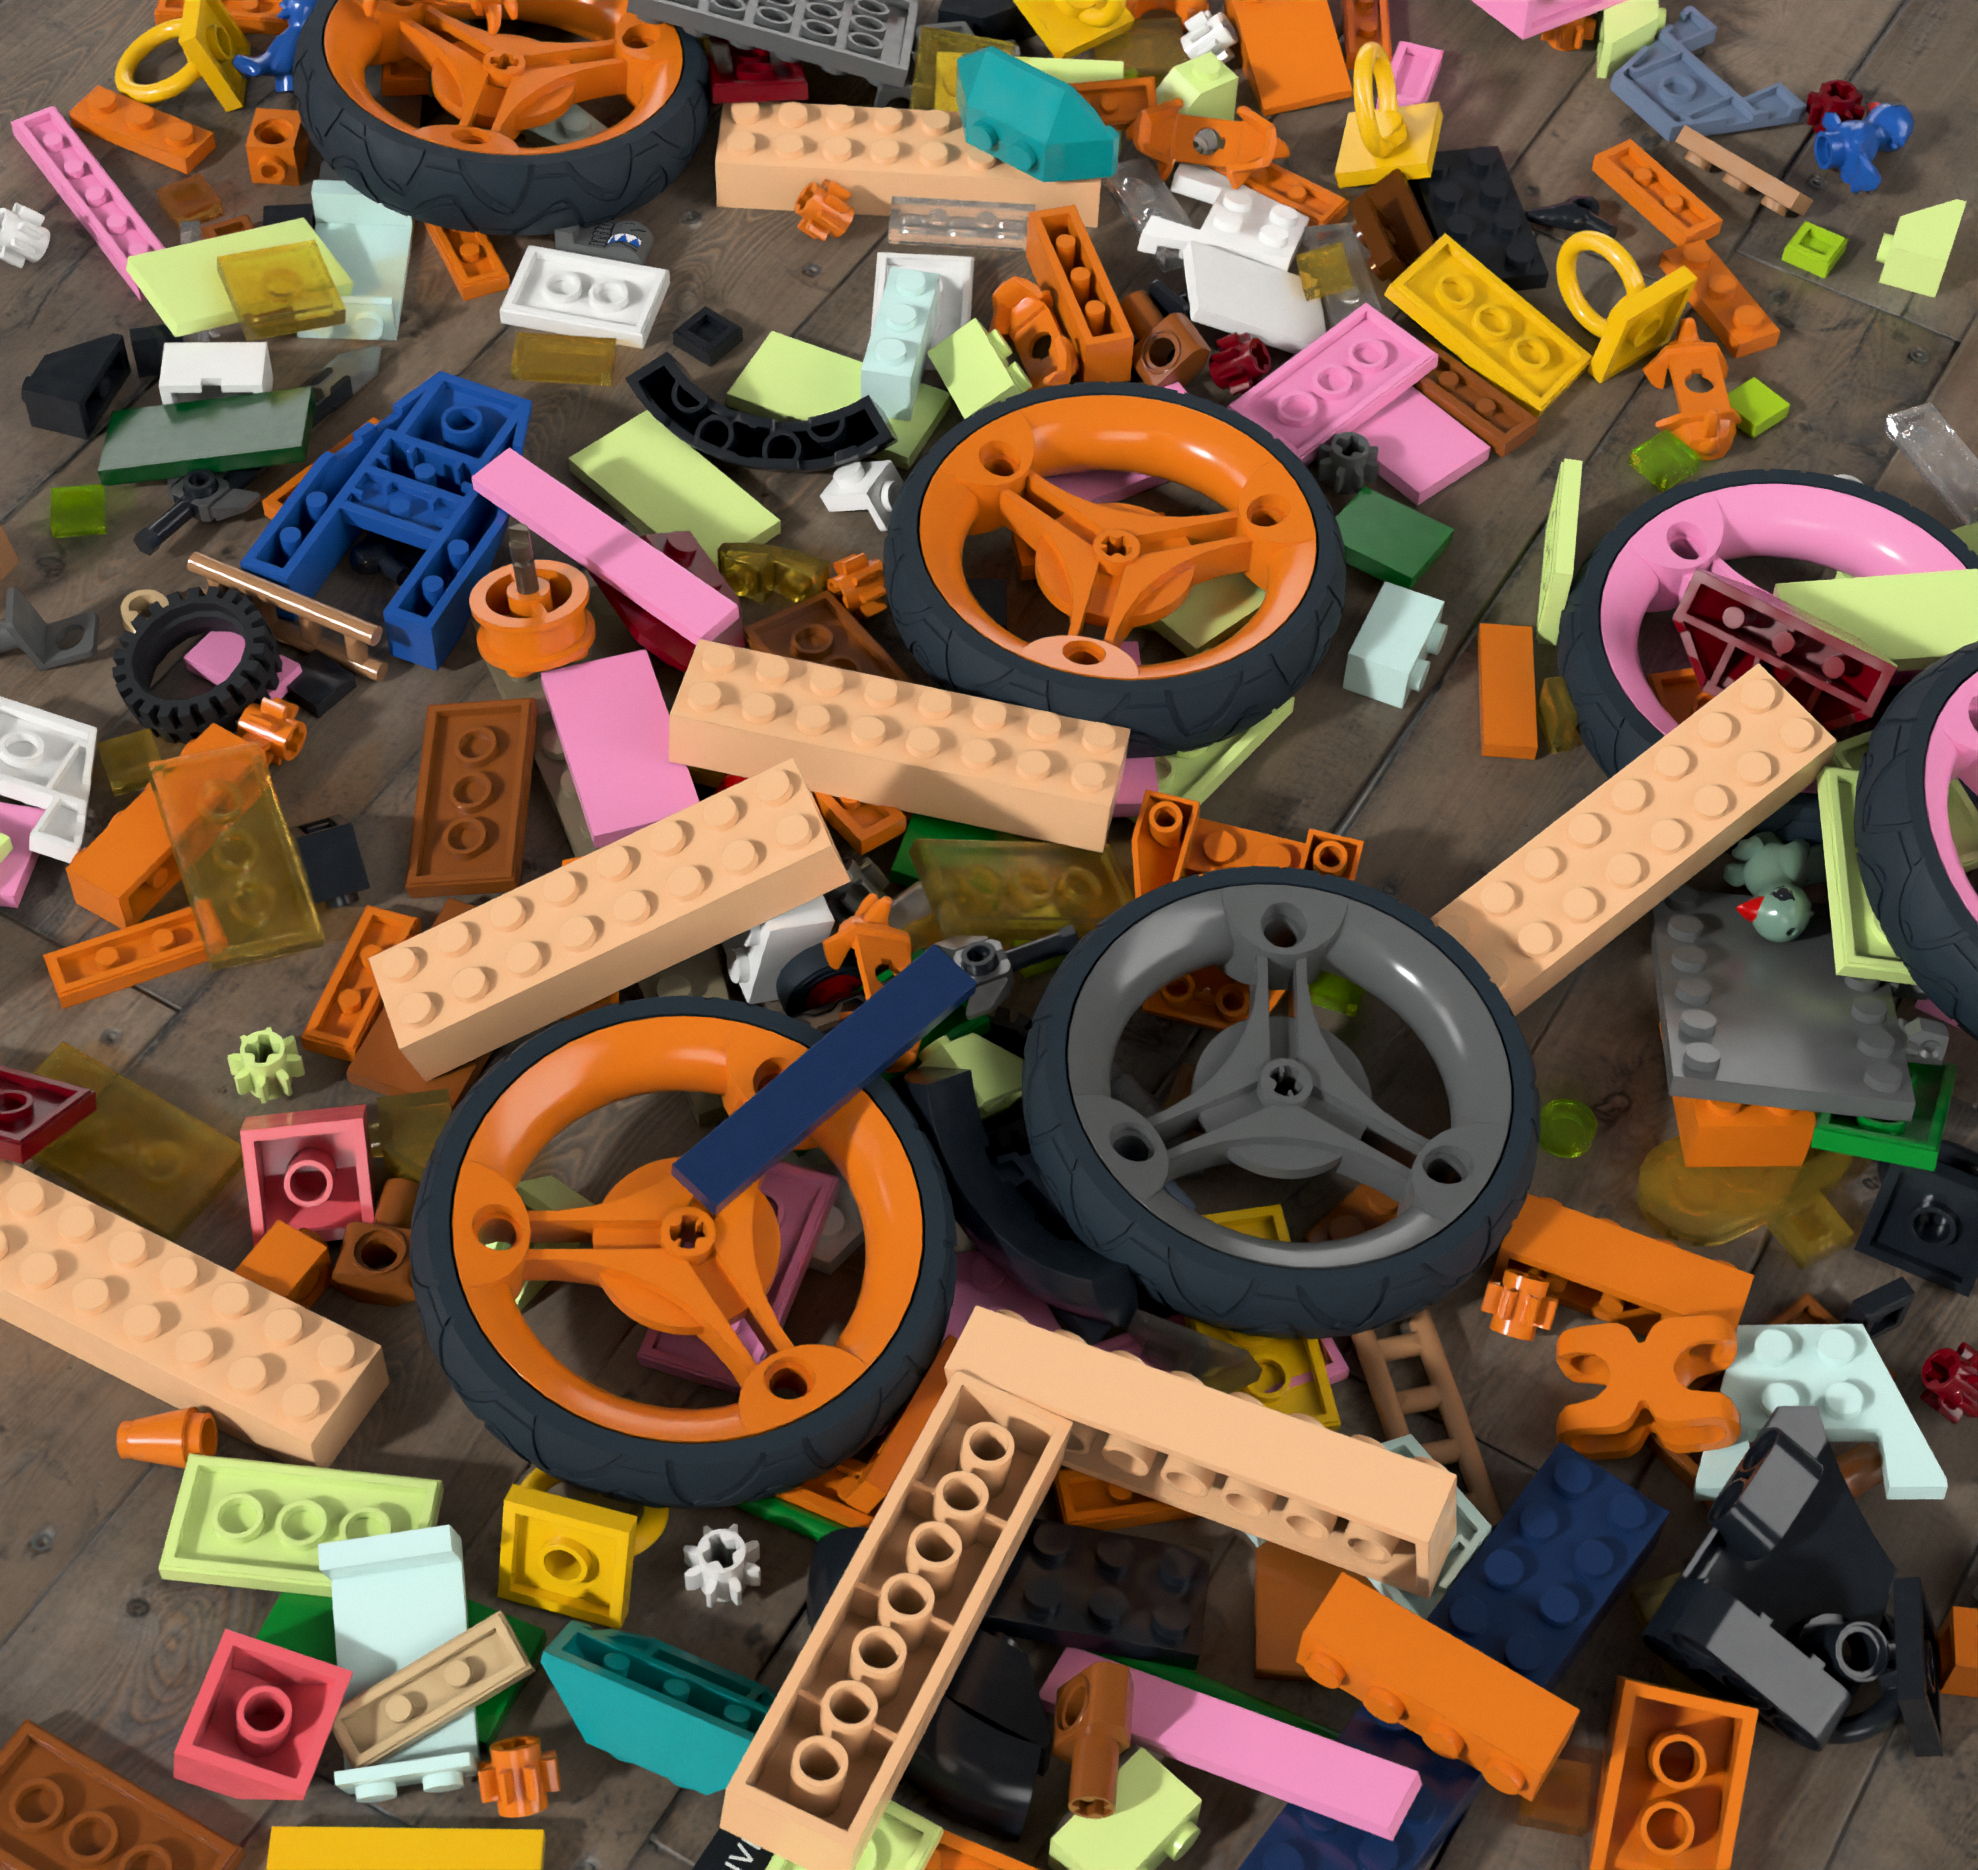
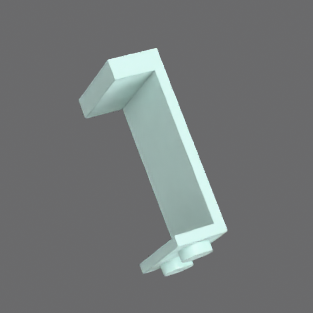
(373, 251)
(390, 1607)

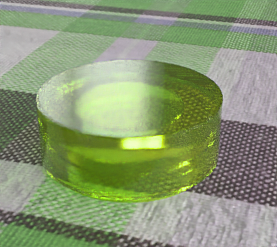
(1567, 1127)

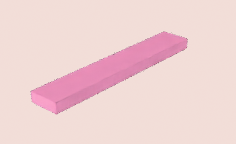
(86, 189)
(605, 547)
(1257, 1750)

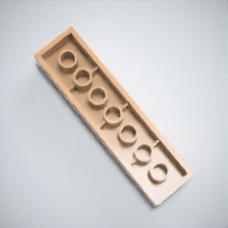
(876, 153)
(900, 744)
(1638, 837)
(607, 920)
(181, 1324)
(1224, 1453)
(896, 1628)

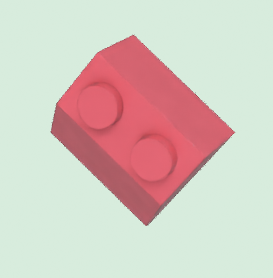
(309, 1170)
(259, 1721)

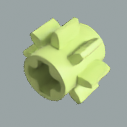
(266, 1065)

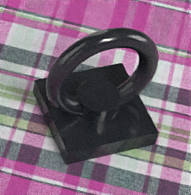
(1928, 1219)
(1910, 1680)

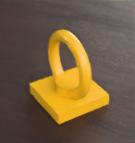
(1075, 25)
(209, 43)
(1387, 136)
(1639, 320)
(571, 1552)

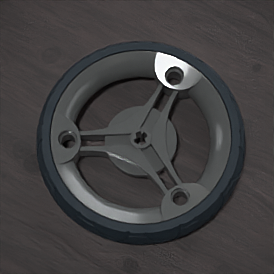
(1282, 1103)

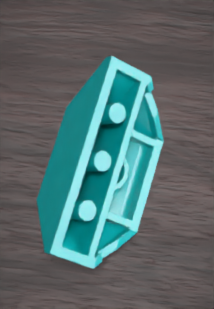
(1032, 119)
(656, 1704)

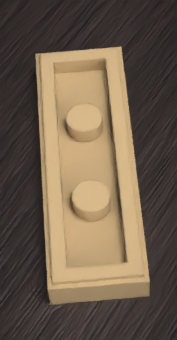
(431, 1692)

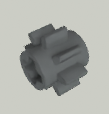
(1347, 463)
(864, 879)

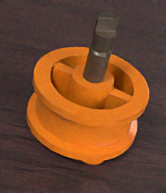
(532, 612)

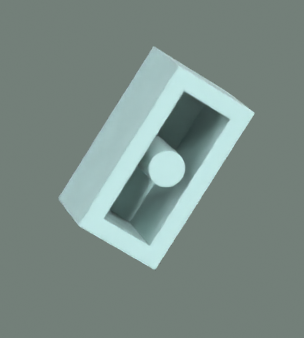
(1394, 645)

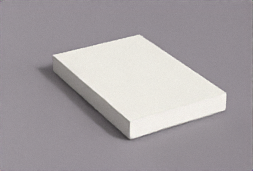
(954, 294)
(585, 296)
(1250, 298)

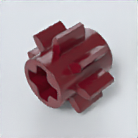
(1836, 97)
(1239, 363)
(1952, 1382)

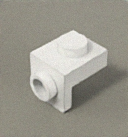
(864, 487)

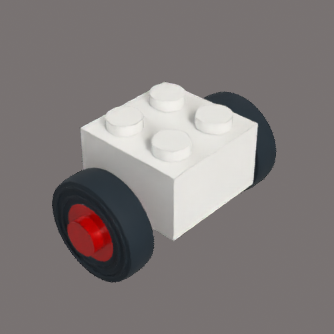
(788, 961)

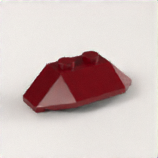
(1737, 626)
(652, 632)

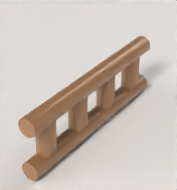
(310, 614)
(1440, 1394)

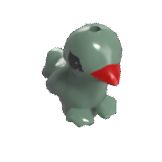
(1776, 879)

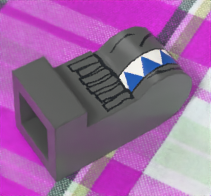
(610, 240)

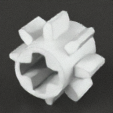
(1209, 34)
(22, 235)
(738, 1561)

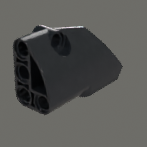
(1781, 1587)

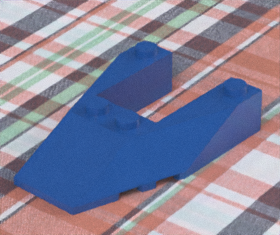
(411, 485)

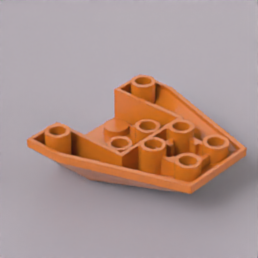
(1177, 843)

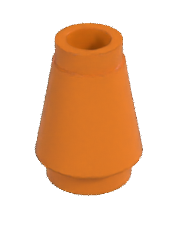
(168, 1437)

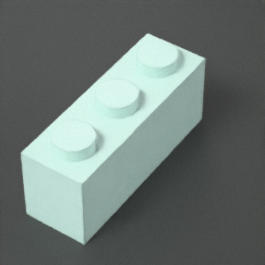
(901, 341)

